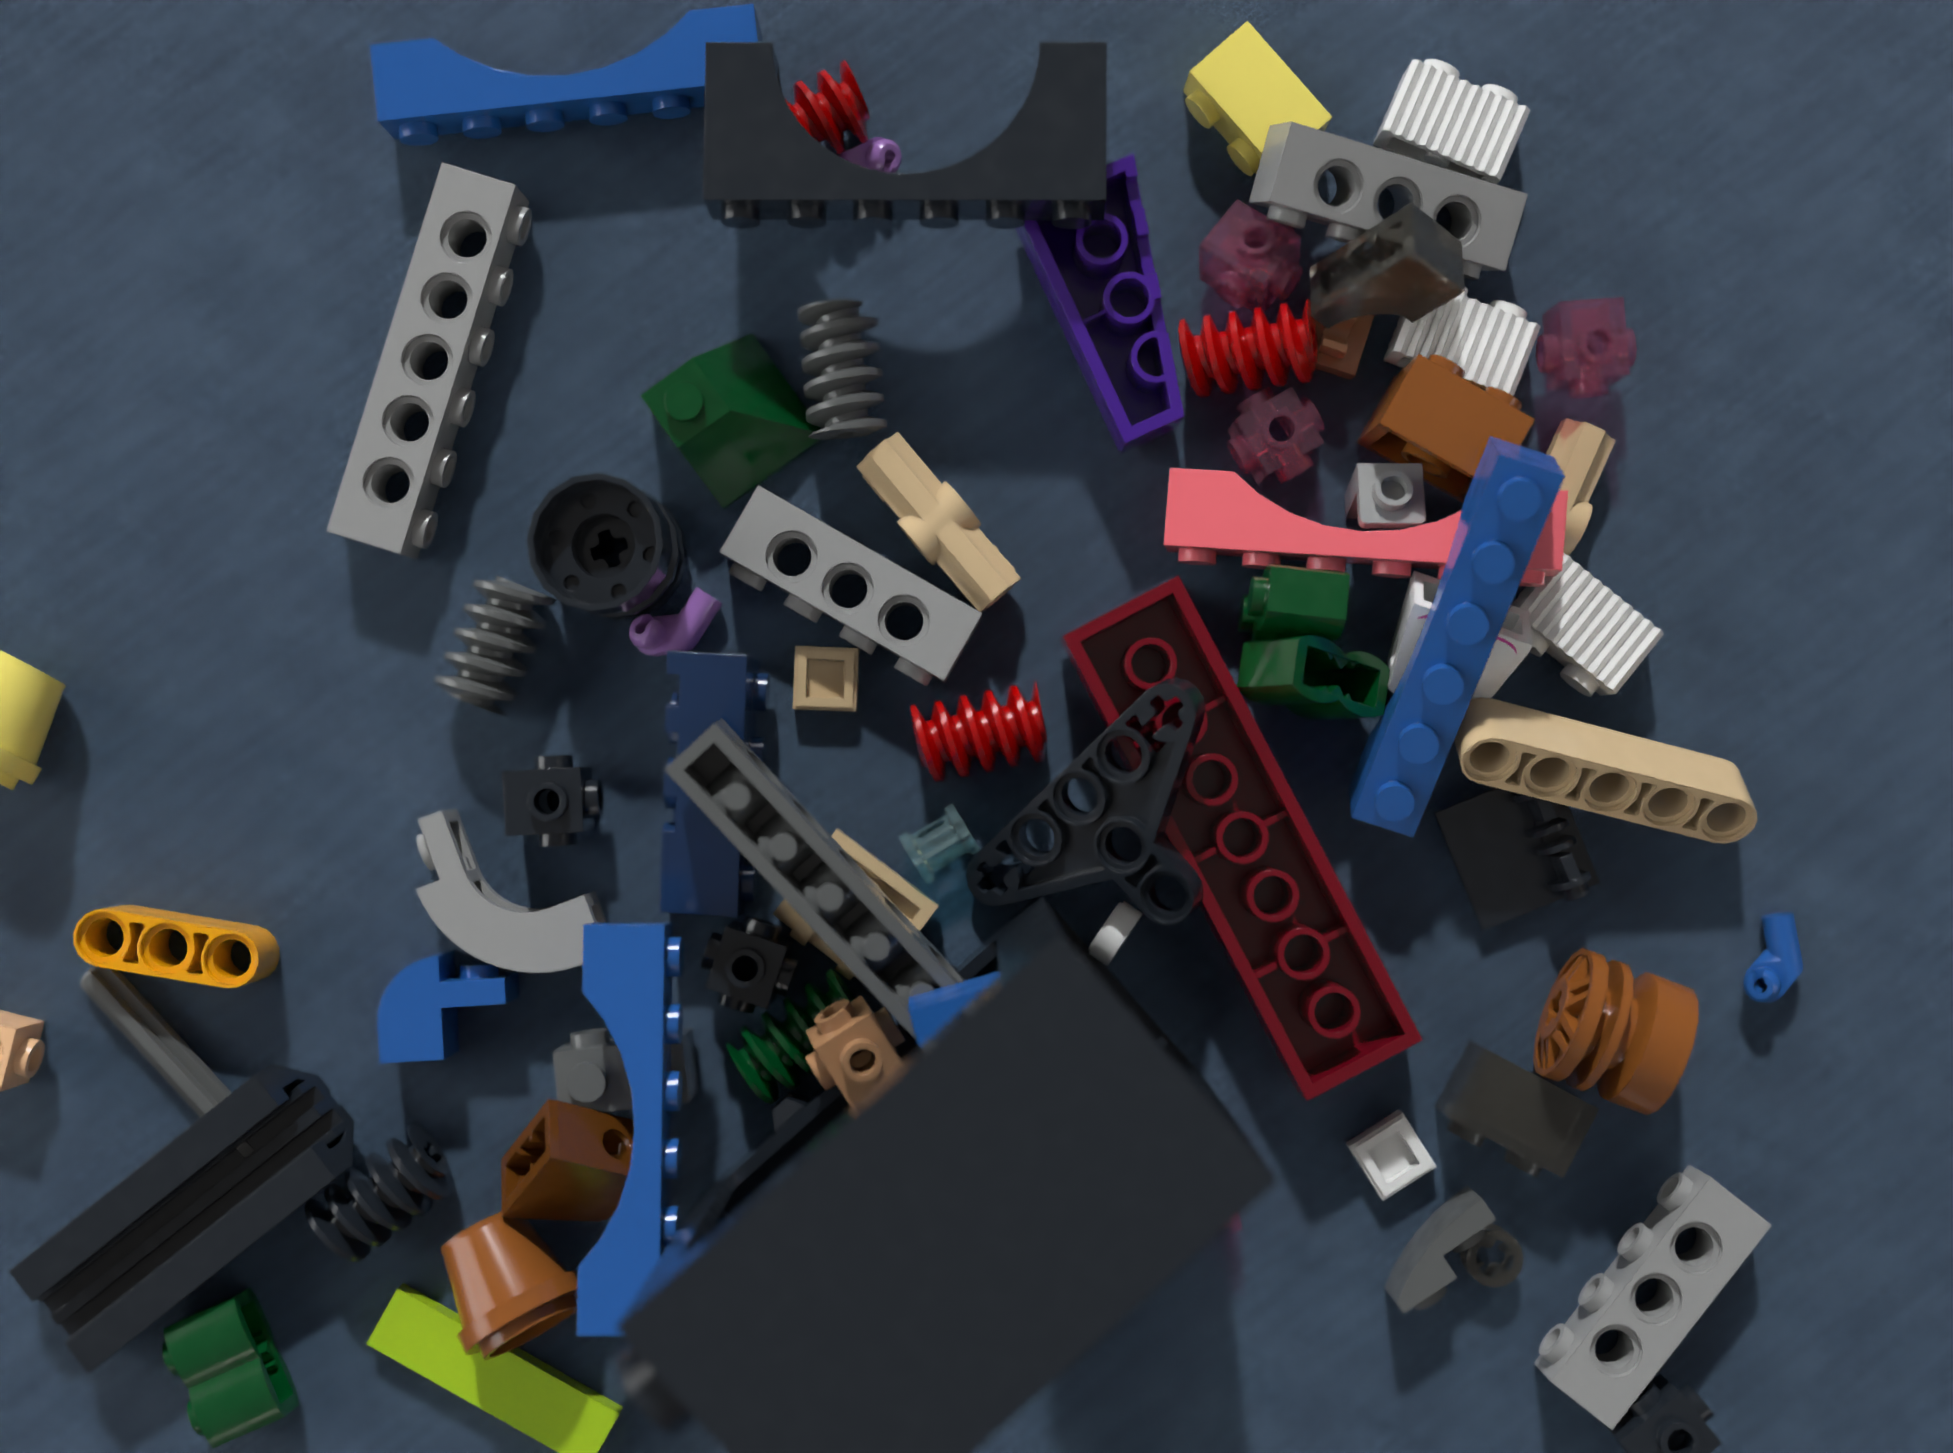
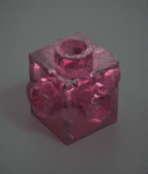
(1250, 259)
(1585, 346)
(1256, 449)

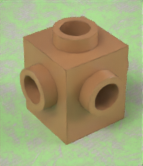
(853, 1047)

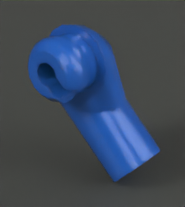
(1778, 963)

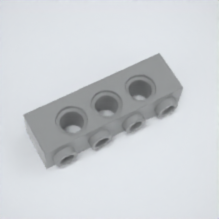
(1296, 156)
(773, 523)
(1685, 1289)

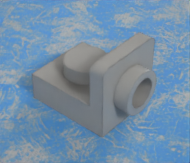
(1386, 495)

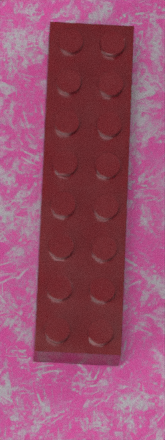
(1247, 838)

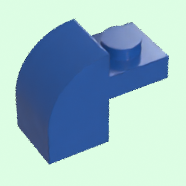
(421, 1002)

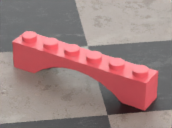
(1223, 515)

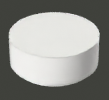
(1114, 932)

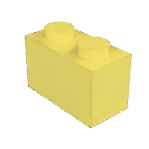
(1246, 90)

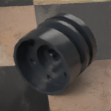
(576, 532)

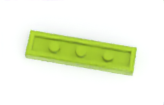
(509, 1387)

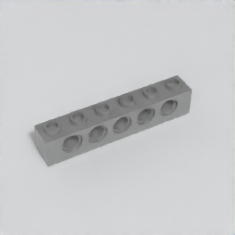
(458, 207)

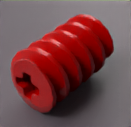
(832, 109)
(1249, 350)
(980, 733)

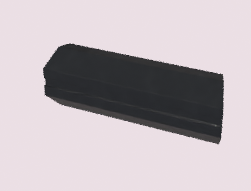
(189, 1211)

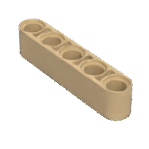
(1604, 771)

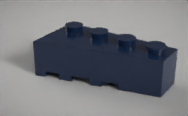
(698, 862)

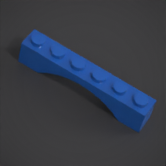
(434, 91)
(1481, 576)
(630, 986)

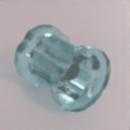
(939, 843)

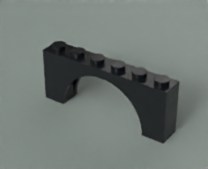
(1037, 169)

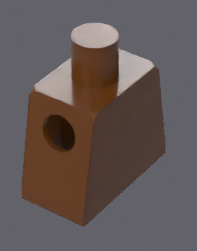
(567, 1165)

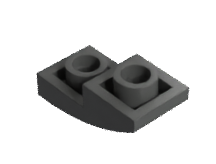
(1421, 1270)

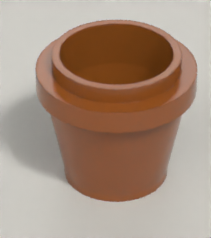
(506, 1285)

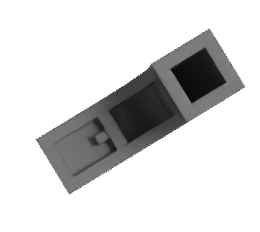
(486, 922)

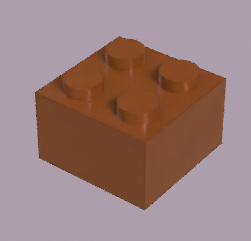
(1441, 422)

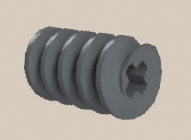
(839, 369)
(493, 643)

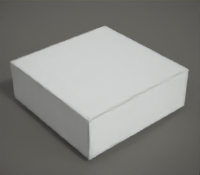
(1391, 1154)

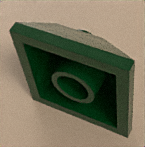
(732, 417)

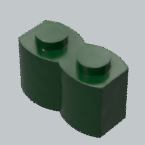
(1295, 603)
(1313, 678)
(229, 1368)

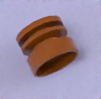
(1616, 1032)

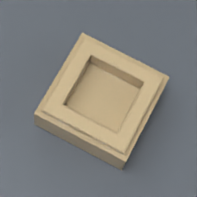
(826, 678)

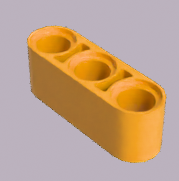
(148, 951)

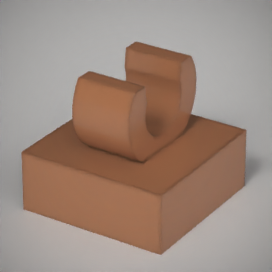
(1342, 345)

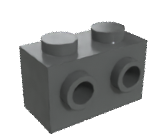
(594, 1076)

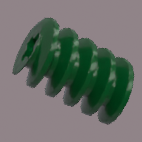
(785, 1043)

